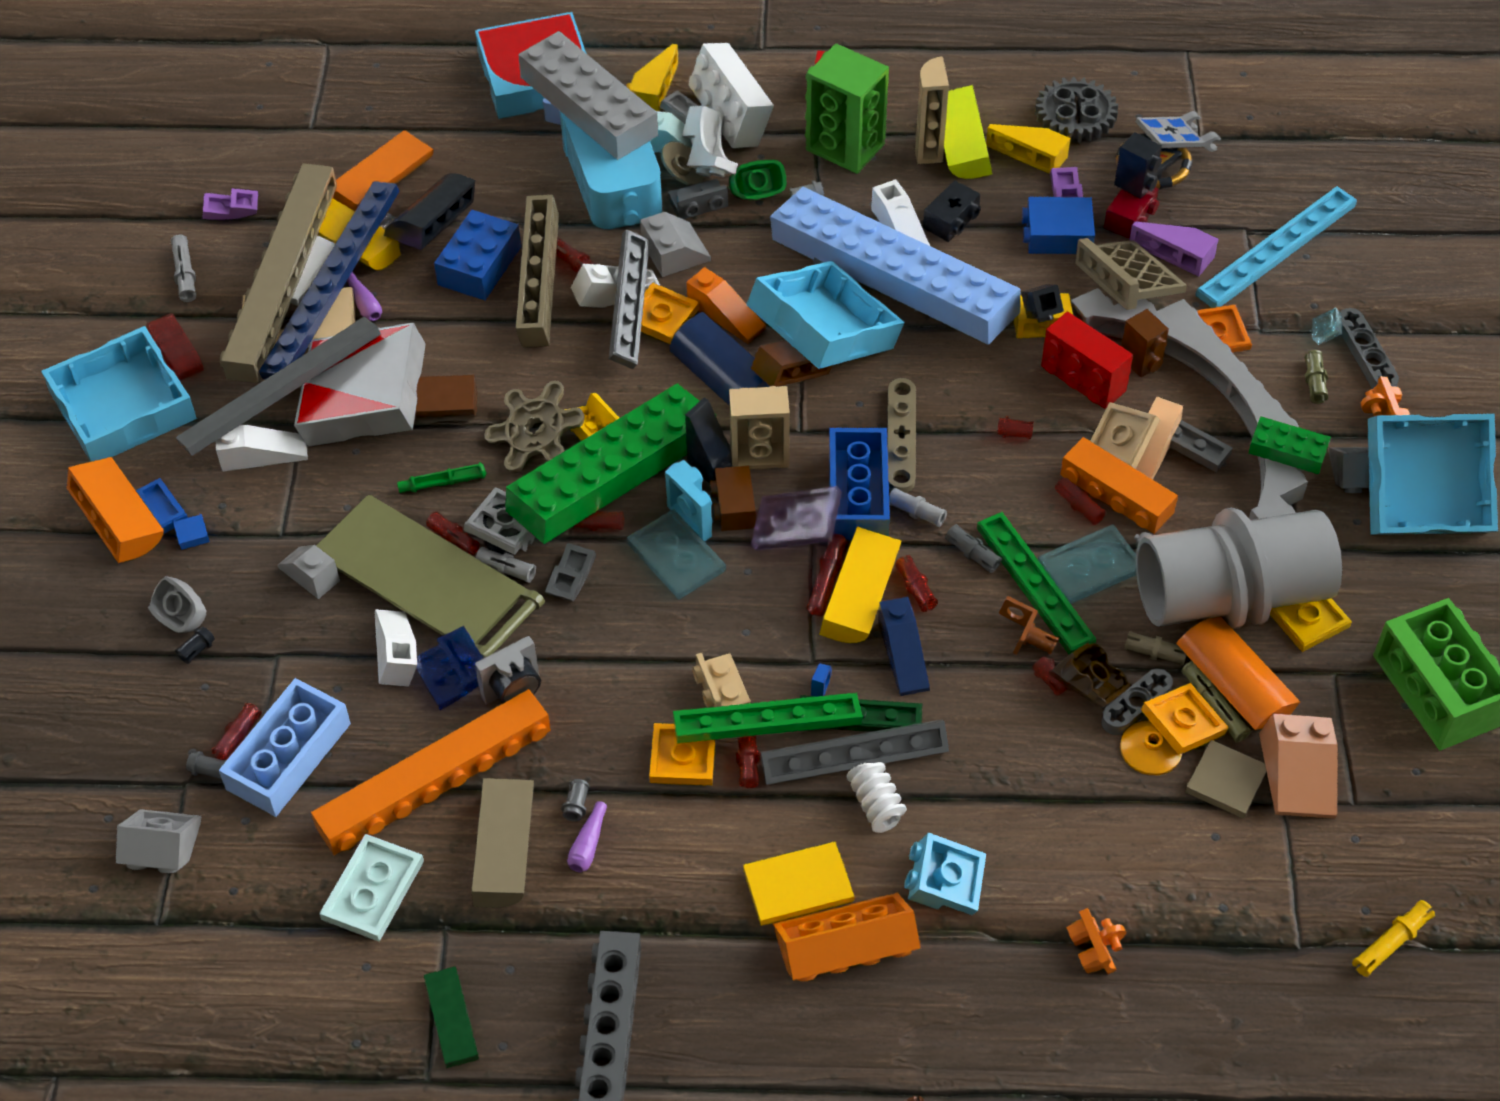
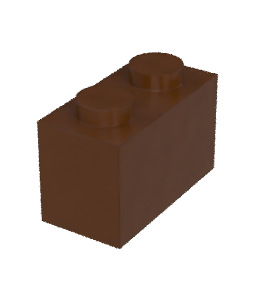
(1146, 339)
(734, 498)

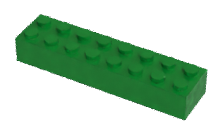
(602, 466)

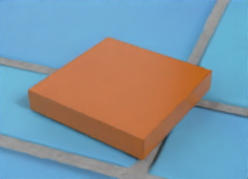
(1227, 326)

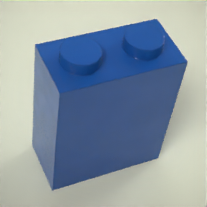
(1057, 224)

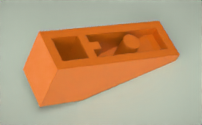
(724, 305)

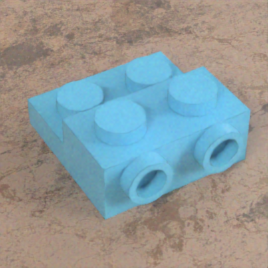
(688, 499)
(945, 874)

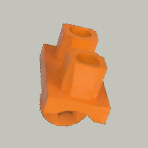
(1383, 399)
(1098, 956)

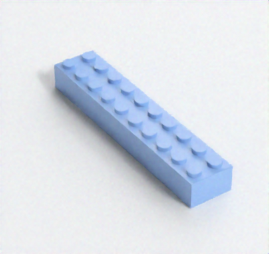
(897, 265)

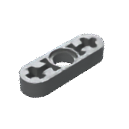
(1132, 713)

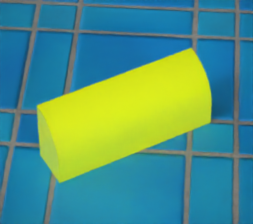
(964, 136)

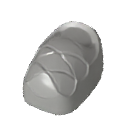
(177, 605)

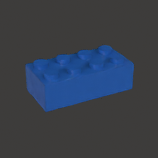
(861, 472)

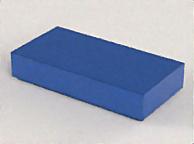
(161, 504)

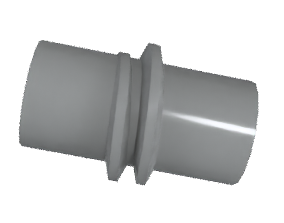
(1238, 568)

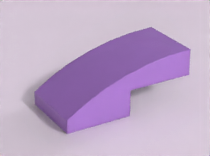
(1065, 182)
(238, 205)

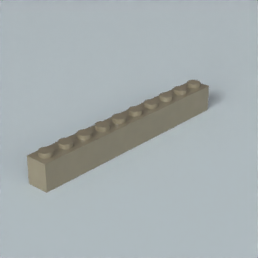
(278, 273)

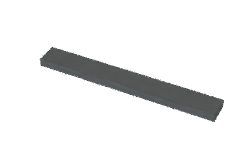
(277, 386)

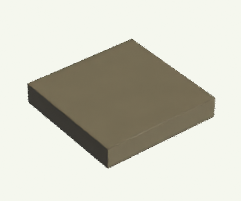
(1227, 779)

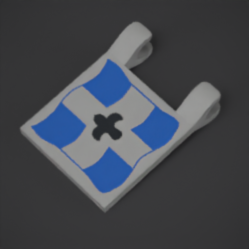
(1177, 131)

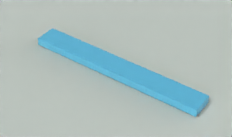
(1276, 248)

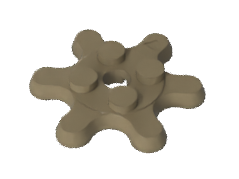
(524, 415)

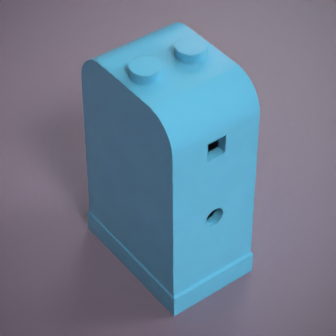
(613, 189)

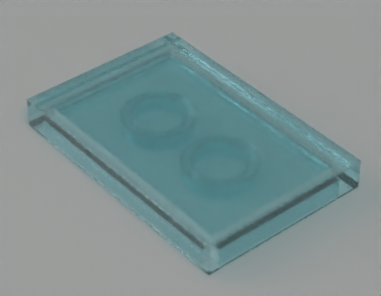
(676, 554)
(1090, 563)

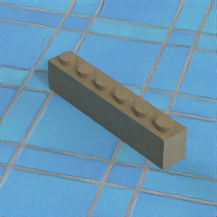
(537, 271)

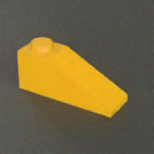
(655, 78)
(1030, 145)

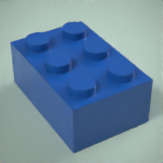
(478, 254)

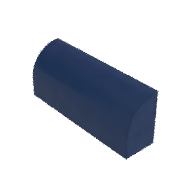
(714, 356)

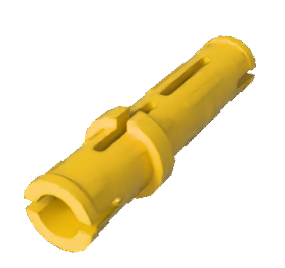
(1403, 930)

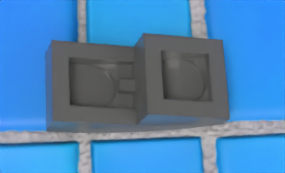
(571, 573)

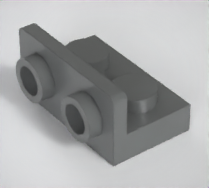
(698, 198)

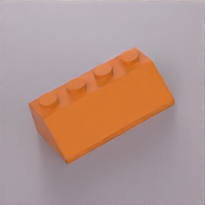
(847, 936)

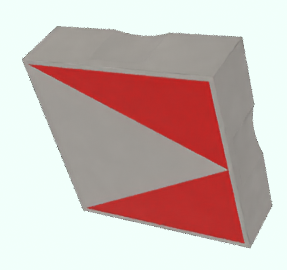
(365, 391)

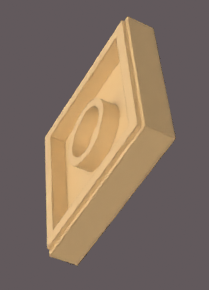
(1125, 432)

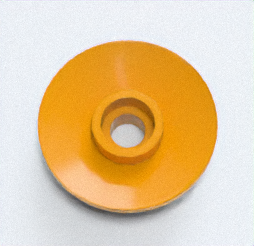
(1144, 756)

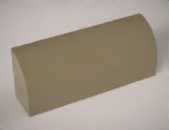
(502, 842)

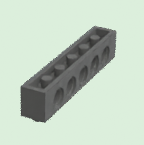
(613, 950)

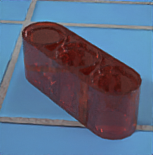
(175, 346)

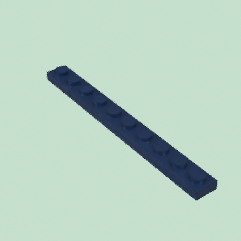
(331, 278)

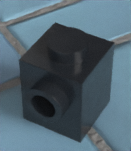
(1042, 302)

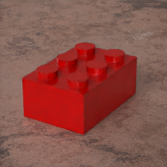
(1086, 360)

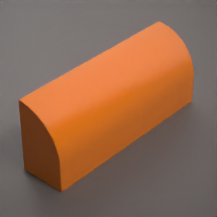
(387, 165)
(114, 509)
(1237, 671)

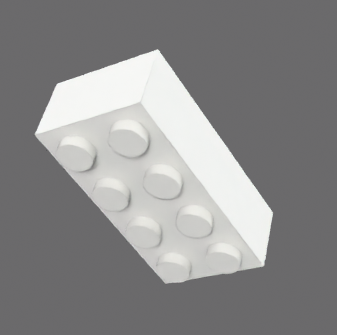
(728, 87)

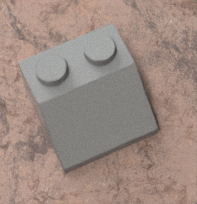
(673, 243)
(156, 840)

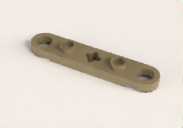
(901, 420)

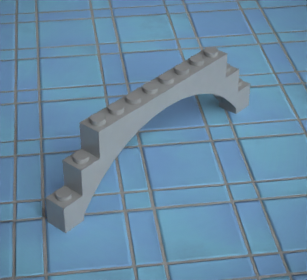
(1201, 349)

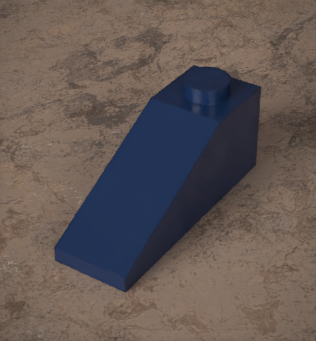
(903, 645)

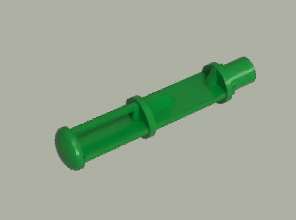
(443, 478)

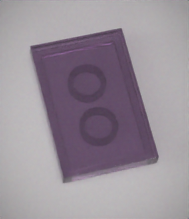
(796, 518)

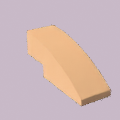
(1159, 444)

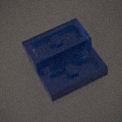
(450, 667)

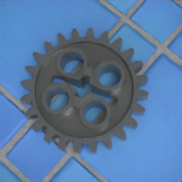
(1095, 109)

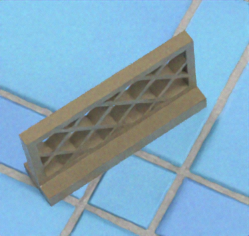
(1125, 271)

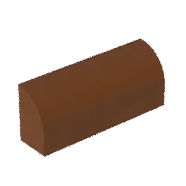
(446, 396)

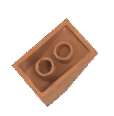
(1301, 764)

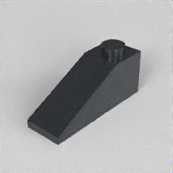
(706, 441)

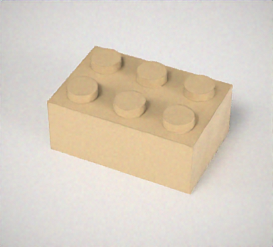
(760, 427)

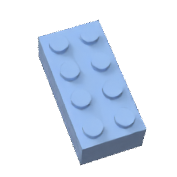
(285, 747)

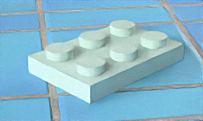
(372, 887)

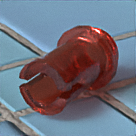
(1014, 428)
(1042, 668)

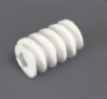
(876, 795)

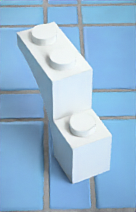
(704, 130)

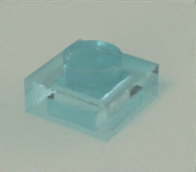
(1327, 326)

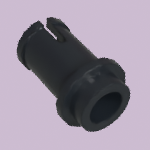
(195, 644)

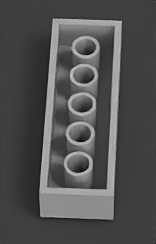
(588, 95)

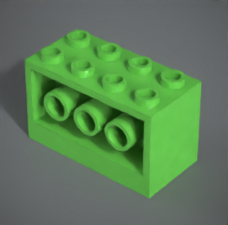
(846, 107)
(1442, 672)

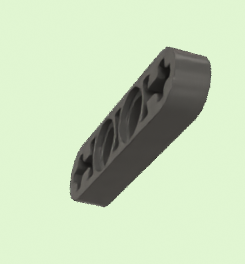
(1370, 350)

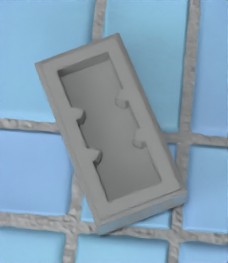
(677, 105)

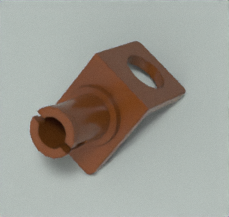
(1030, 633)

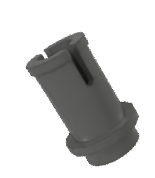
(204, 765)
(574, 806)

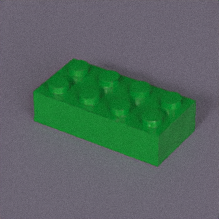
(1289, 445)

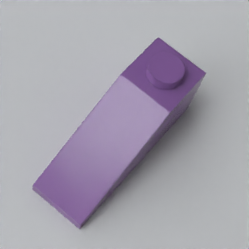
(1177, 245)

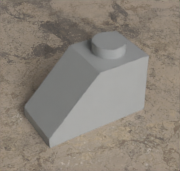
(311, 569)

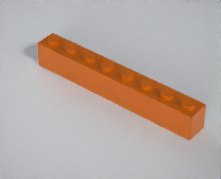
(431, 772)

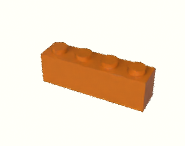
(1119, 485)

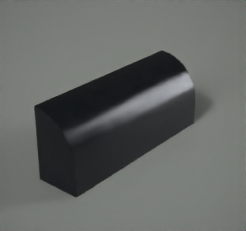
(432, 211)

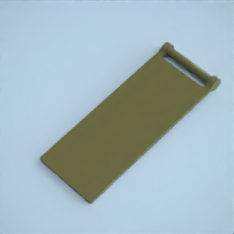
(426, 574)

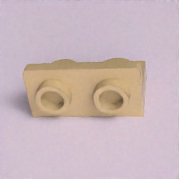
(720, 681)

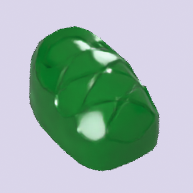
(758, 180)

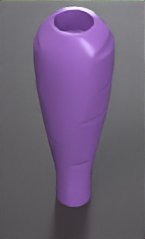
(364, 299)
(585, 845)

